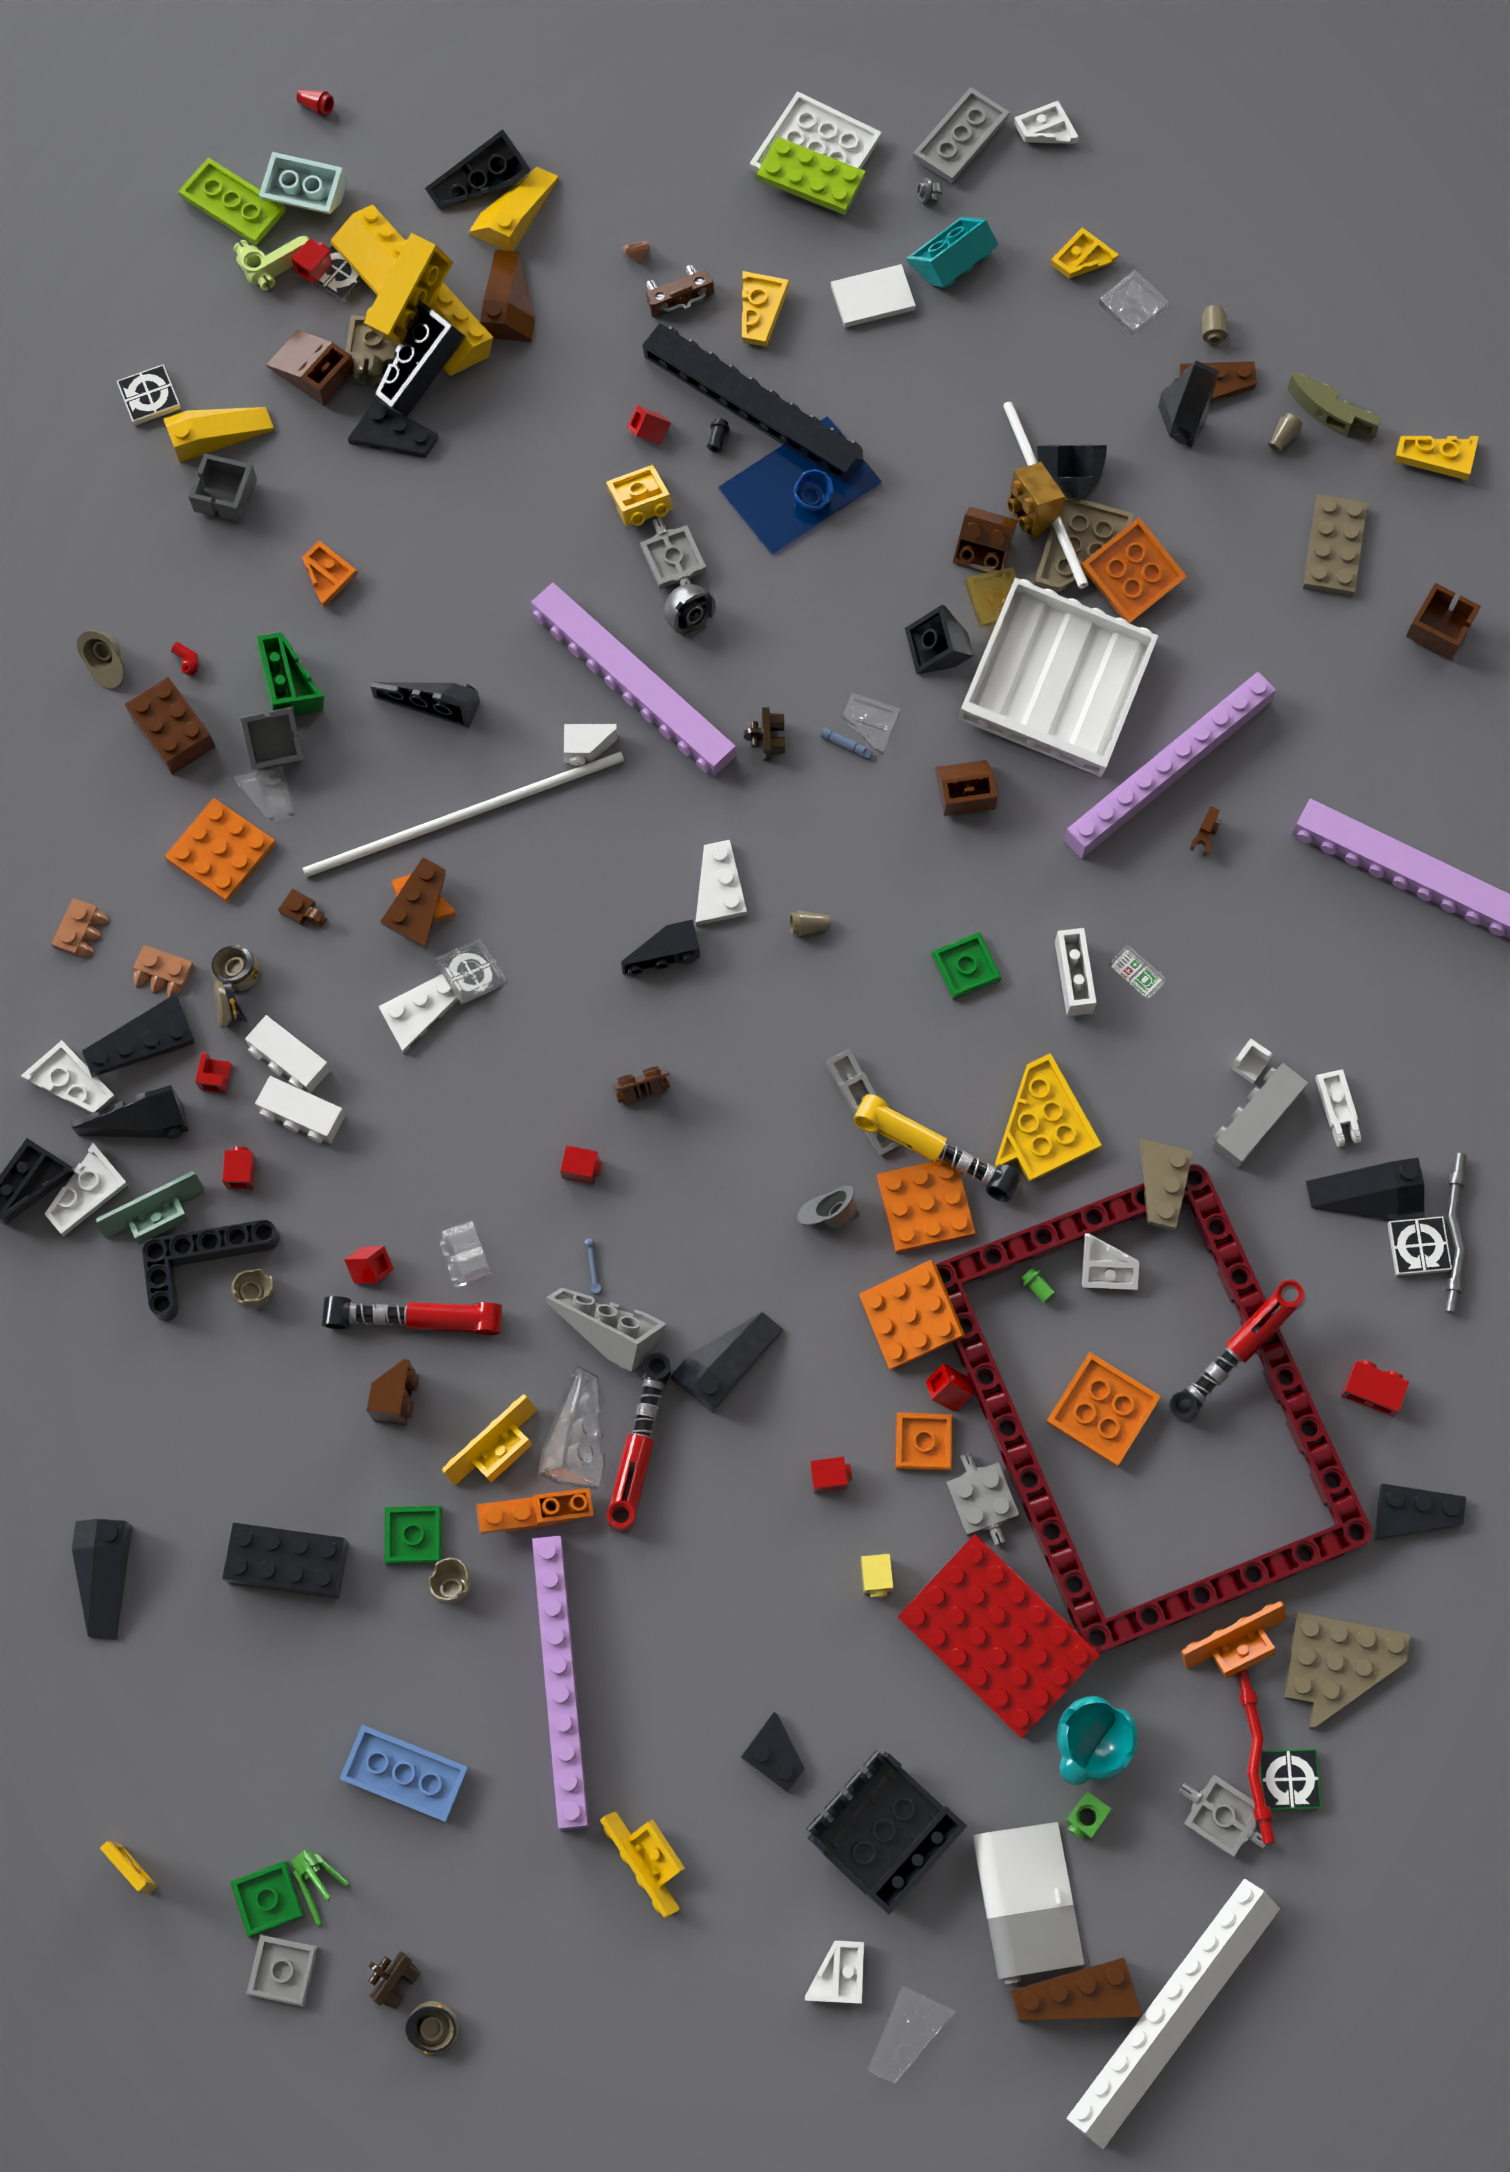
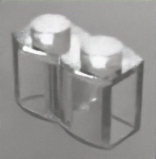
(465, 1254)

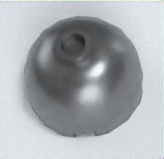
(689, 609)

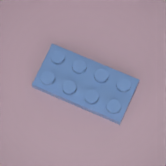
(404, 1773)

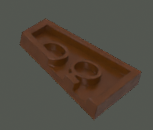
(1232, 377)
(416, 903)

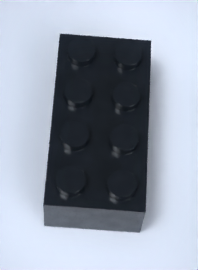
(285, 1560)

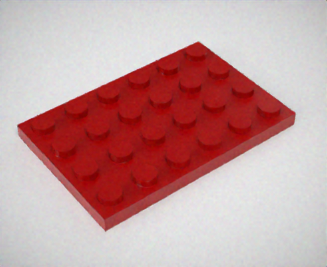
(998, 1635)

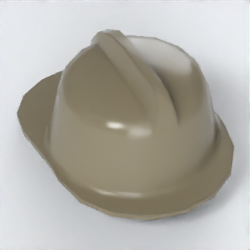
(102, 657)

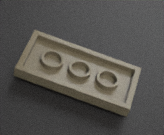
(1335, 545)

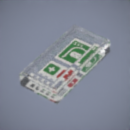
(1137, 971)

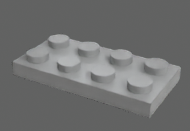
(961, 135)

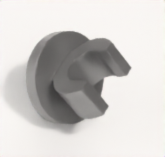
(928, 191)

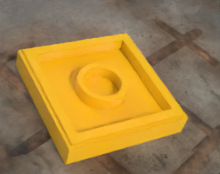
(128, 1867)

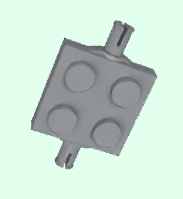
(672, 555)
(982, 1499)
(1222, 1816)

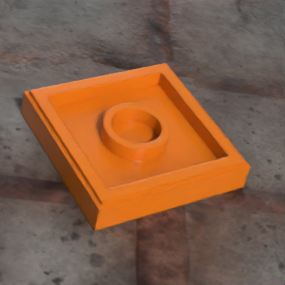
(923, 1441)

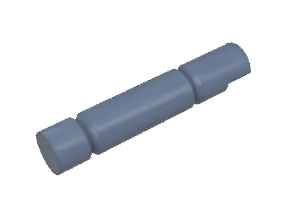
(846, 743)

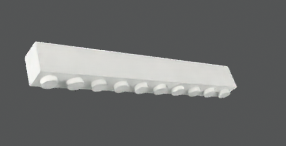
(1173, 2013)

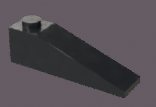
(1187, 402)
(440, 700)
(1380, 1191)
(720, 1365)

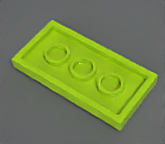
(810, 175)
(231, 201)

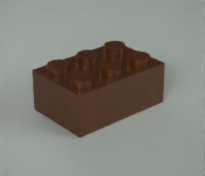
(170, 725)

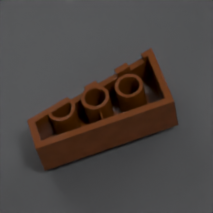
(1083, 1994)

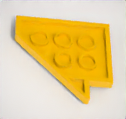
(1045, 1123)

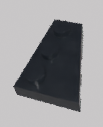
(393, 431)
(1416, 1510)

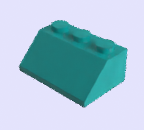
(953, 251)

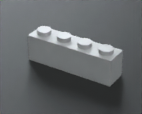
(1259, 1115)

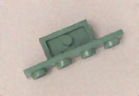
(152, 1212)

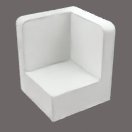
(1251, 1061)

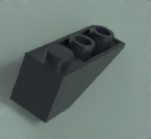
(668, 946)

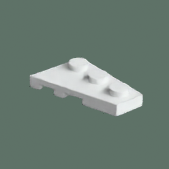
(417, 1009)

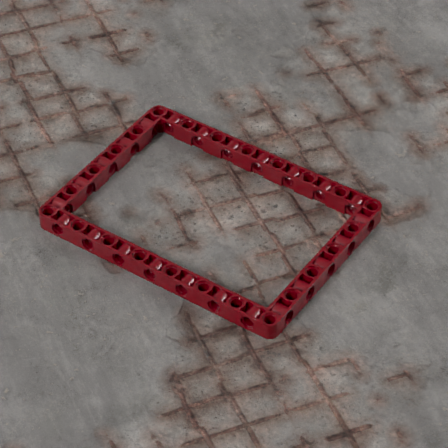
(1021, 1460)

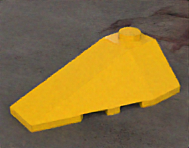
(512, 213)
(209, 430)

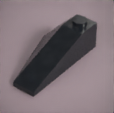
(483, 171)
(154, 1115)
(100, 1563)

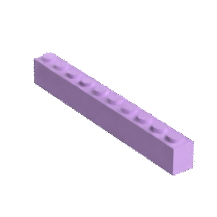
(633, 679)
(1169, 765)
(1405, 867)
(560, 1683)

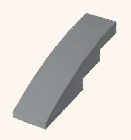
(854, 1086)

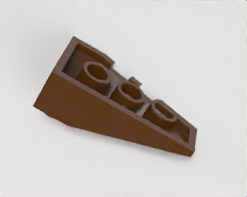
(506, 302)

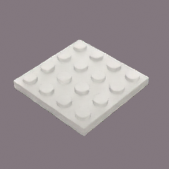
(823, 131)

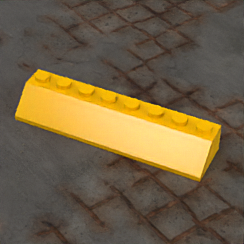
(373, 246)

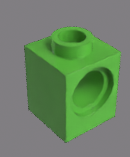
(1099, 1811)

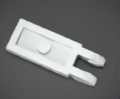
(1338, 1105)

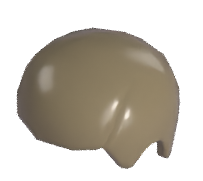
(252, 1288)
(450, 1581)

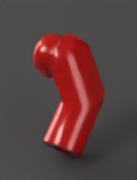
(188, 656)

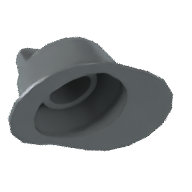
(831, 1208)

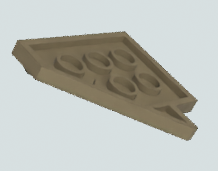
(1088, 529)
(1339, 1661)

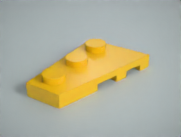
(762, 303)
(1444, 456)

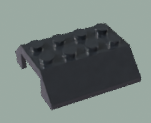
(884, 1831)

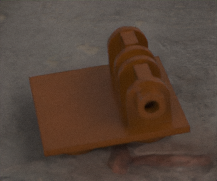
(652, 1075)

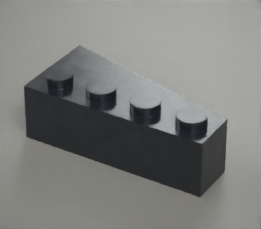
(418, 359)

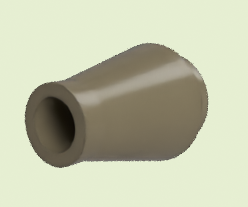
(1285, 432)
(808, 922)

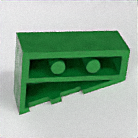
(285, 677)

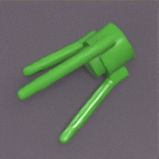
(307, 1867)

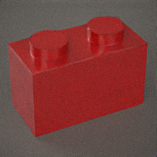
(1375, 1387)

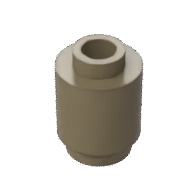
(1214, 324)

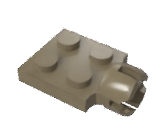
(368, 351)

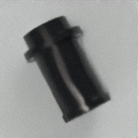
(717, 436)

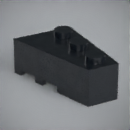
(29, 1178)

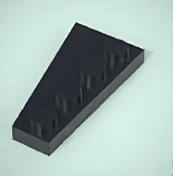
(144, 1037)

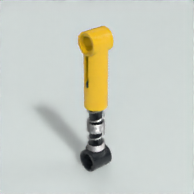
(876, 1116)

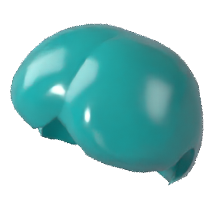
(1095, 1741)

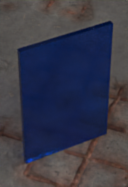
(766, 495)

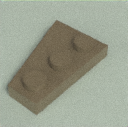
(1165, 1178)

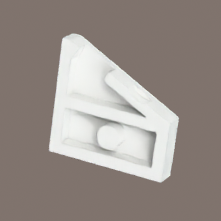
(1046, 125)
(1107, 1266)
(839, 1975)

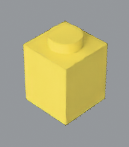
(877, 1575)

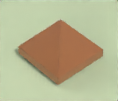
(637, 250)

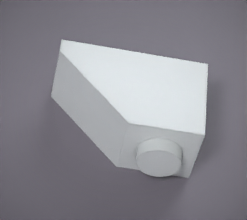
(587, 741)

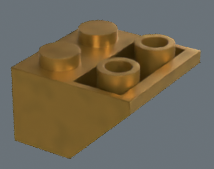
(1034, 499)

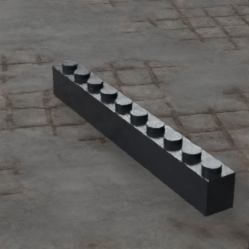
(753, 402)

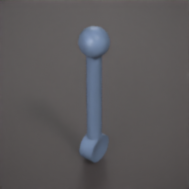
(595, 1287)

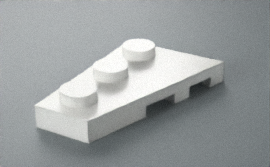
(720, 886)
(69, 1079)
(89, 1188)

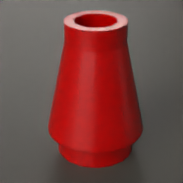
(317, 101)

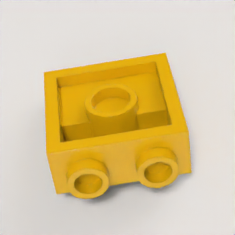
(640, 496)

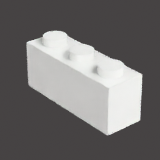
(1075, 972)
(287, 1055)
(299, 1110)

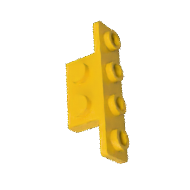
(495, 1446)
(649, 1859)

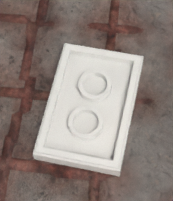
(873, 296)

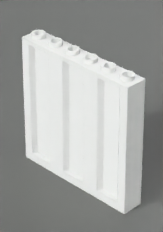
(1058, 677)

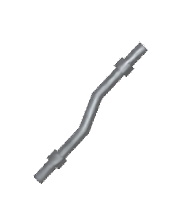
(1455, 1284)

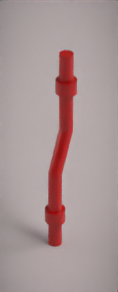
(1261, 1812)

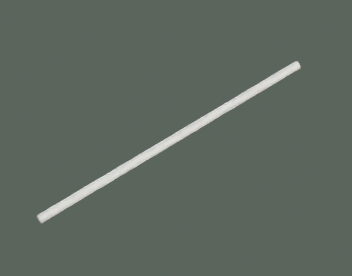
(463, 814)

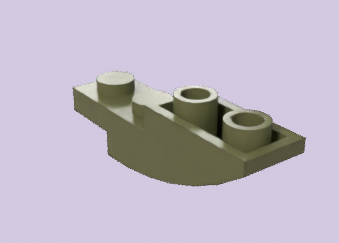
(1322, 404)

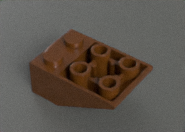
(313, 365)

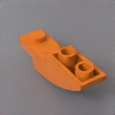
(534, 1512)

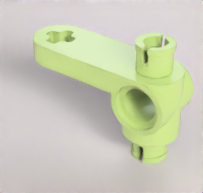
(268, 265)

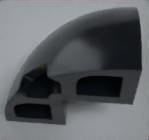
(1073, 467)

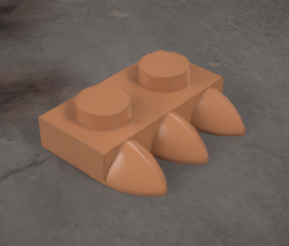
(78, 927)
(162, 969)

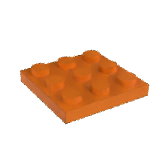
(1133, 570)
(220, 850)
(925, 1205)
(911, 1315)
(1103, 1409)

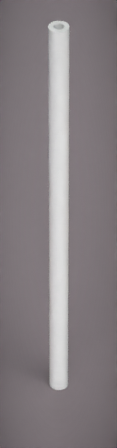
(1057, 524)

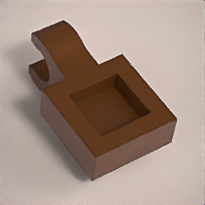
(1209, 825)
(301, 908)

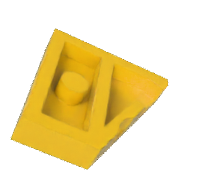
(1083, 255)

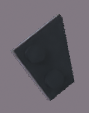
(774, 1754)

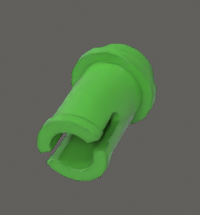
(1038, 1285)

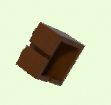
(1440, 627)

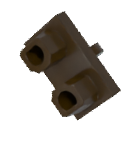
(770, 722)
(400, 1968)

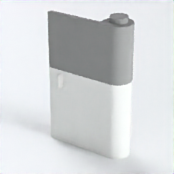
(1027, 1901)

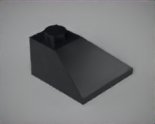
(938, 641)

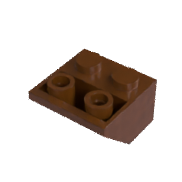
(984, 540)
(966, 787)
(391, 1394)

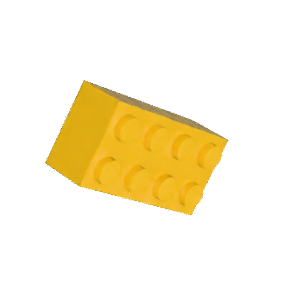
(412, 277)

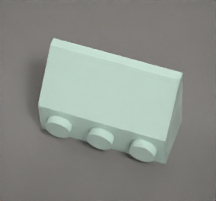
(303, 183)

